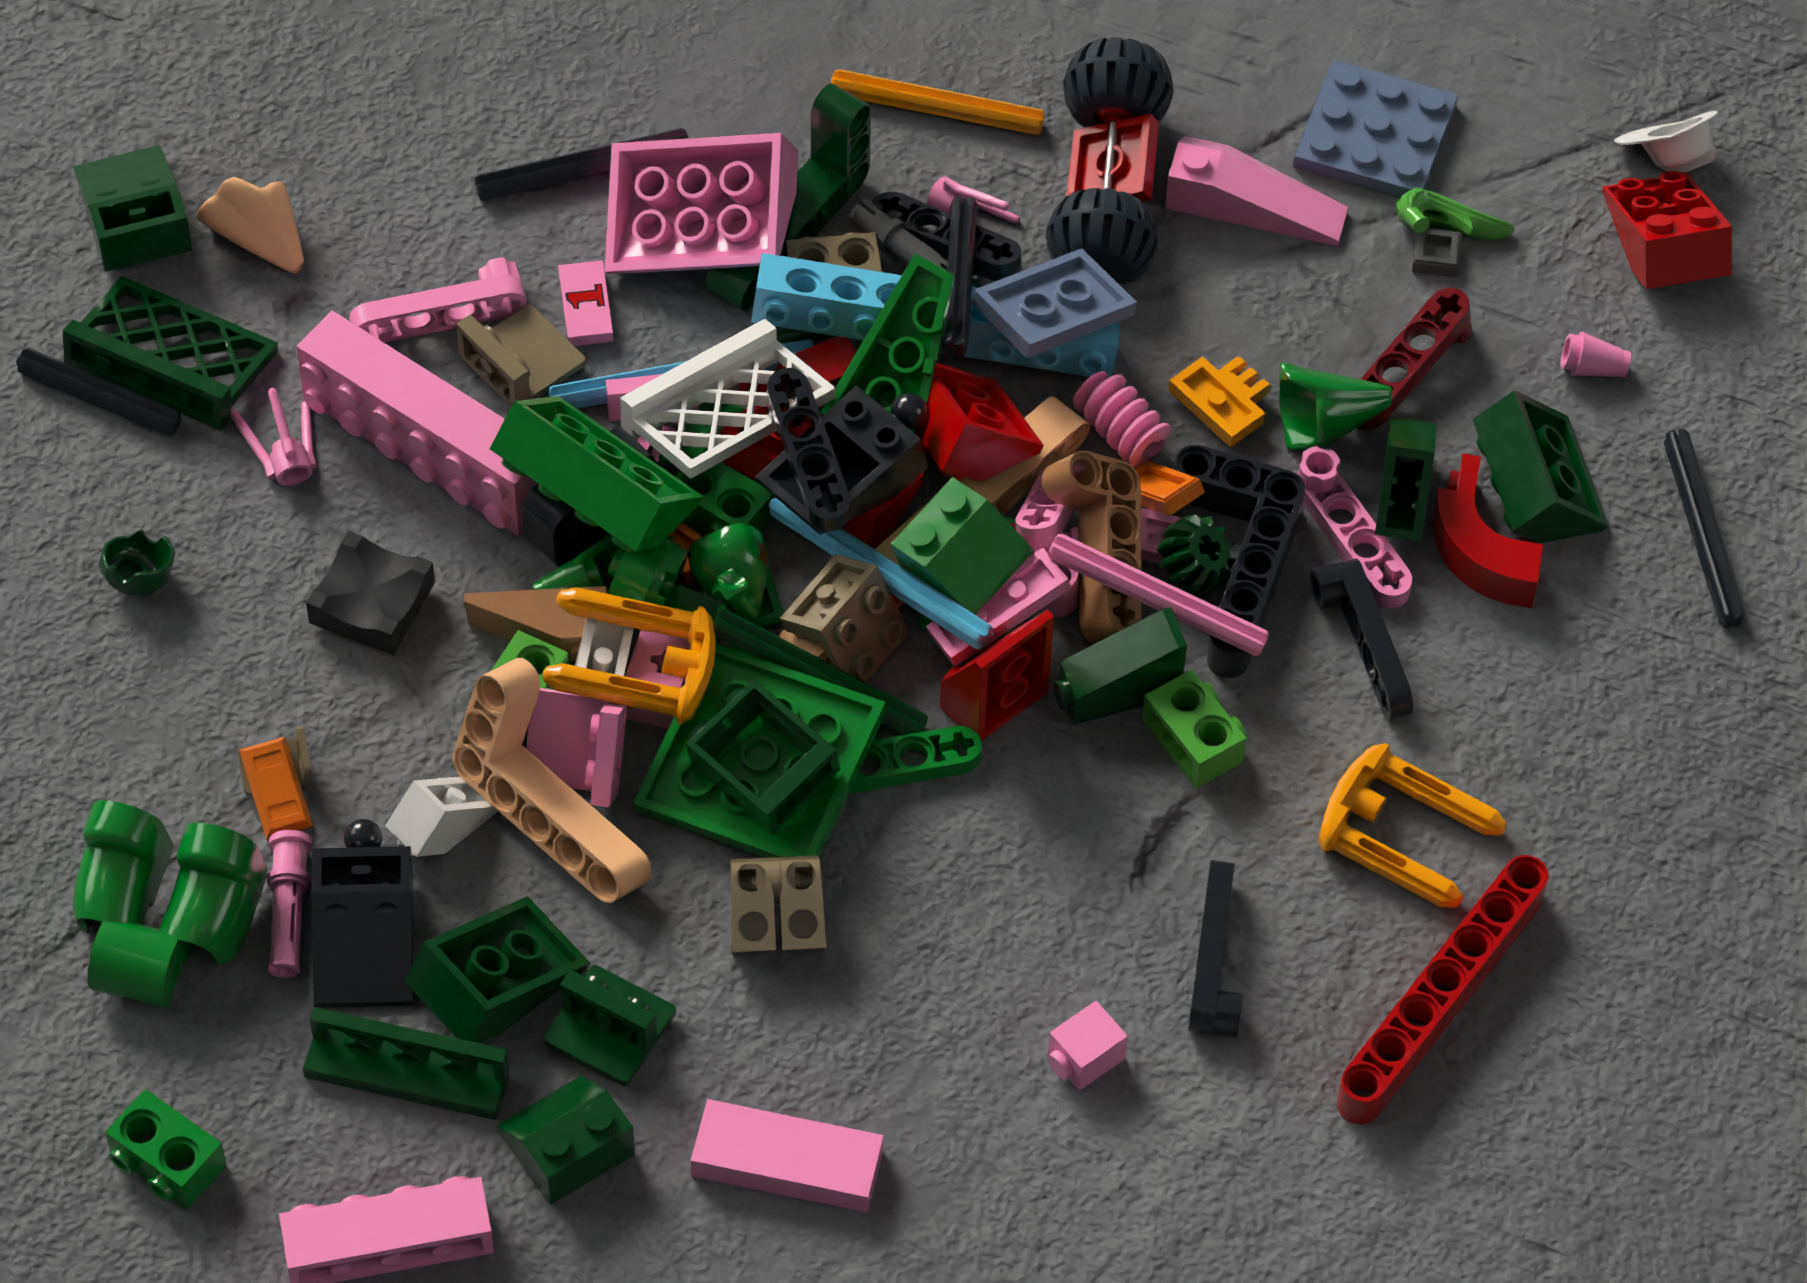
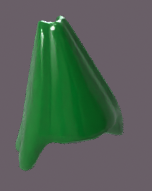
(1325, 406)

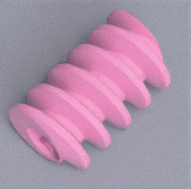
(1121, 417)

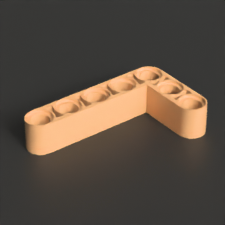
(531, 795)

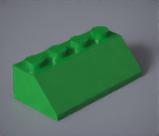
(593, 472)

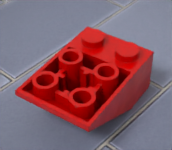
(1669, 230)

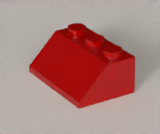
(974, 426)

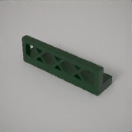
(407, 1063)

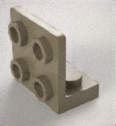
(519, 354)
(850, 615)

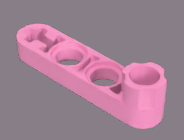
(490, 298)
(1321, 476)

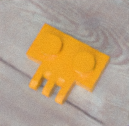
(1222, 397)

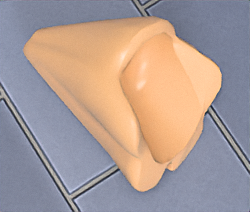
(256, 220)

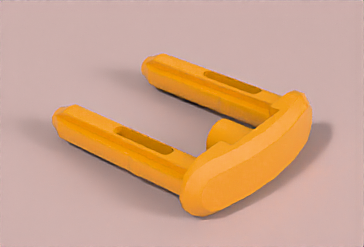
(692, 664)
(1354, 796)

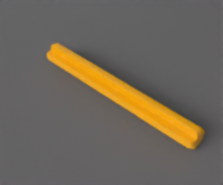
(940, 102)

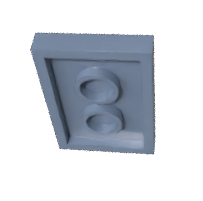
(1054, 303)

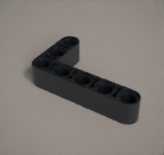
(1259, 505)

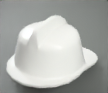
(1676, 145)

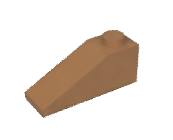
(530, 612)

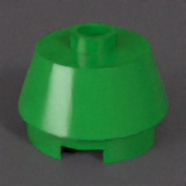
(648, 573)

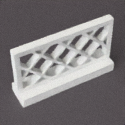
(707, 380)

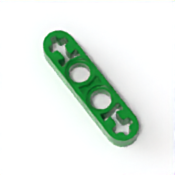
(895, 772)

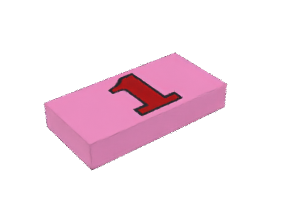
(585, 303)

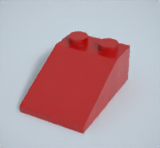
(1001, 678)

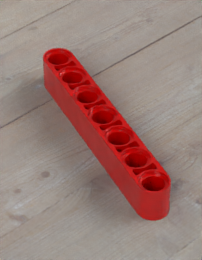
(1439, 1007)

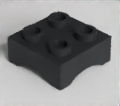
(370, 593)

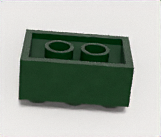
(1538, 470)

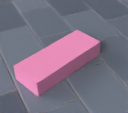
(787, 1155)

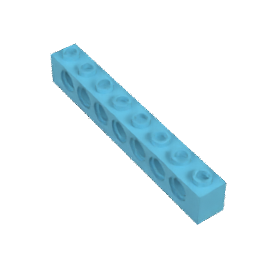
(849, 299)

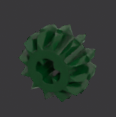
(1196, 554)

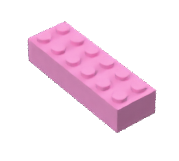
(410, 417)

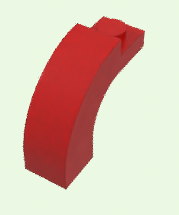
(1475, 553)

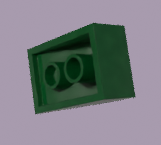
(493, 970)

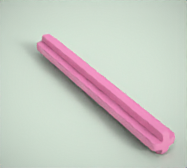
(1158, 594)

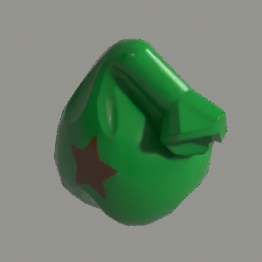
(732, 567)

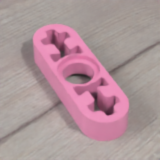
(1041, 517)

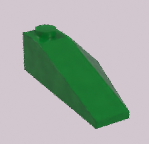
(903, 340)

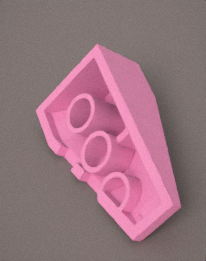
(1237, 189)

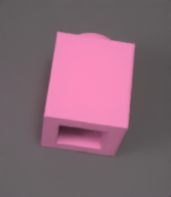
(1086, 1046)

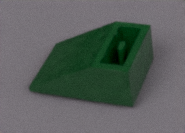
(133, 208)

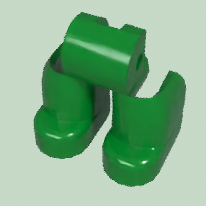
(120, 879)

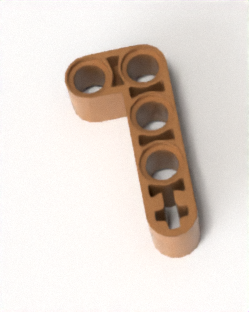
(1110, 522)

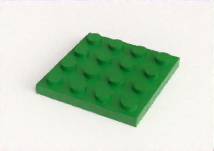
(759, 757)

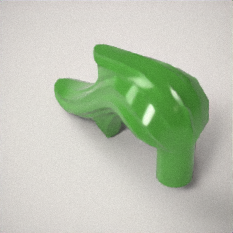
(1423, 207)

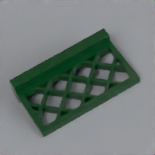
(151, 371)

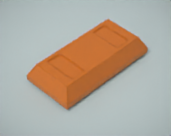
(275, 787)

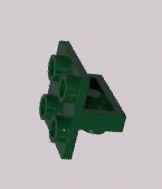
(607, 1023)

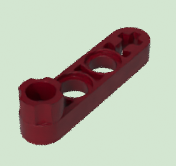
(1446, 320)

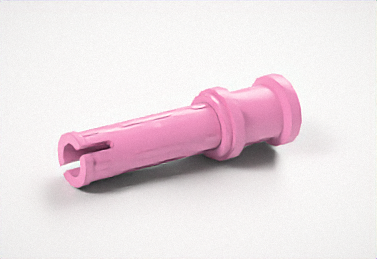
(288, 883)

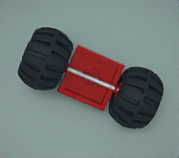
(1119, 98)

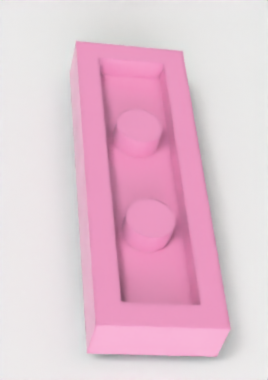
(1023, 594)

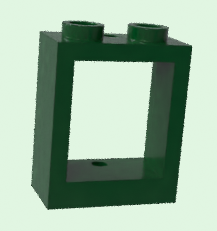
(789, 791)

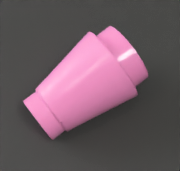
(1594, 357)

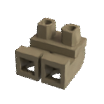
(783, 883)

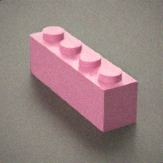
(387, 1232)

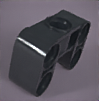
(552, 523)

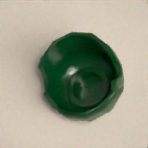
(137, 563)

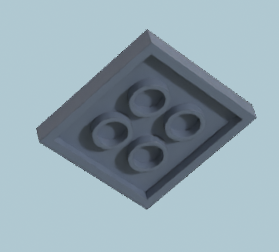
(1375, 130)

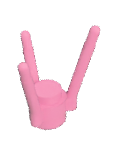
(946, 190)
(289, 460)

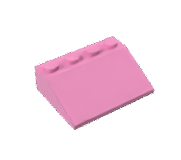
(699, 202)

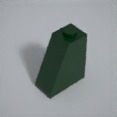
(1406, 479)
(1121, 668)

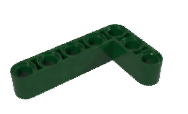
(824, 183)

